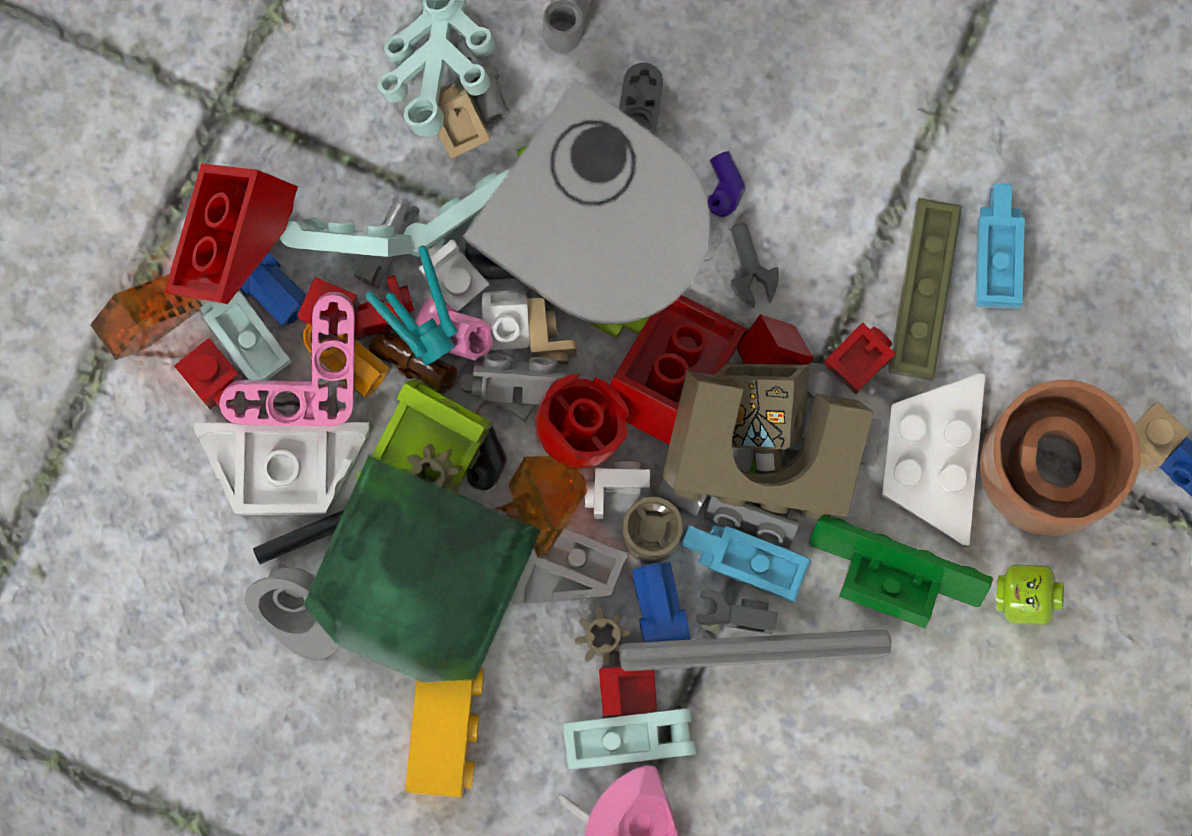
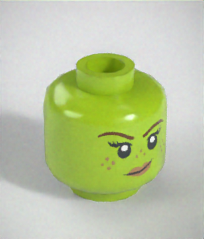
(1029, 594)

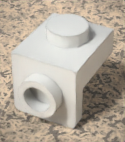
(624, 479)

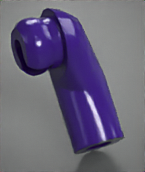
(729, 188)

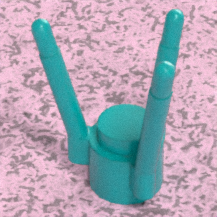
(429, 339)

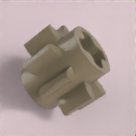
(437, 462)
(600, 624)

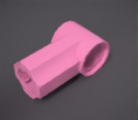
(473, 333)

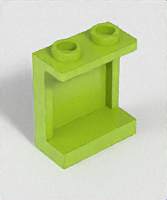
(435, 419)

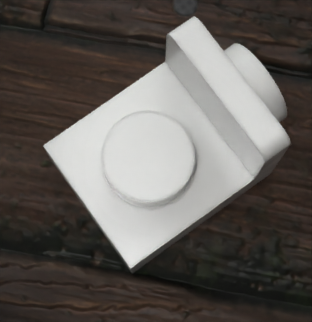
(456, 276)
(508, 317)

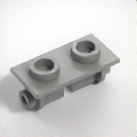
(502, 375)
(756, 521)

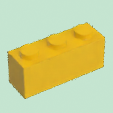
(441, 737)

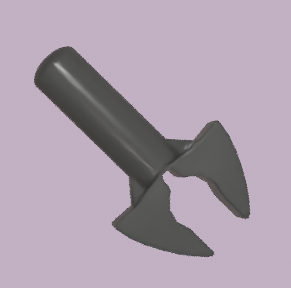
(751, 267)

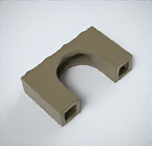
(815, 481)

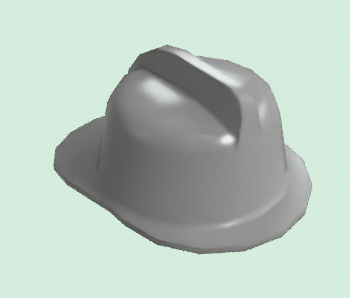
(279, 606)

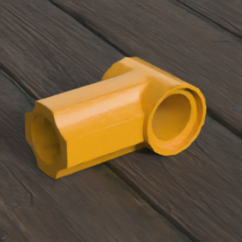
(368, 369)

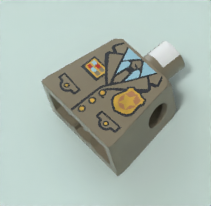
(770, 409)

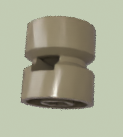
(652, 529)

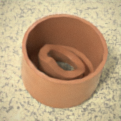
(1088, 422)

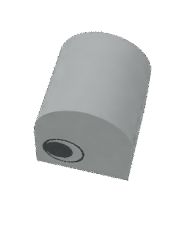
(597, 215)

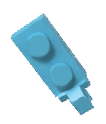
(1000, 252)
(749, 560)

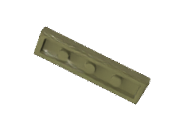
(925, 289)

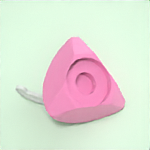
(630, 807)

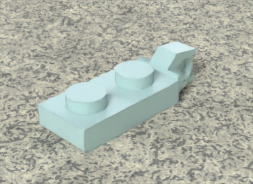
(246, 338)

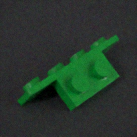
(894, 575)

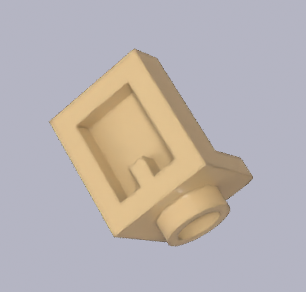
(462, 123)
(543, 326)
(1158, 436)

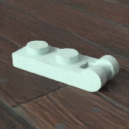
(454, 216)
(343, 238)
(627, 739)

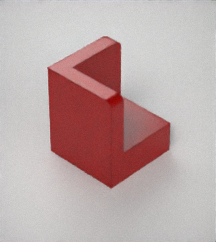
(773, 343)
(627, 692)

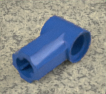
(274, 291)
(659, 604)

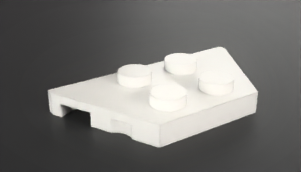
(935, 456)
(282, 465)

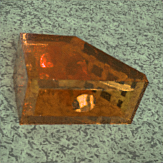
(141, 317)
(547, 497)

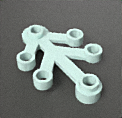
(423, 112)

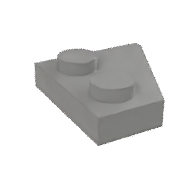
(571, 571)

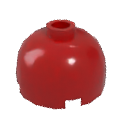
(581, 421)

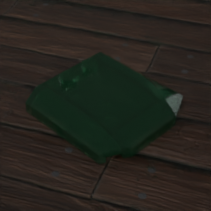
(418, 575)

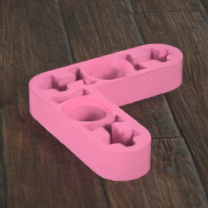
(308, 392)

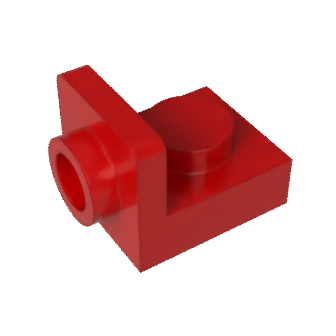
(316, 290)
(370, 322)
(860, 357)
(208, 372)

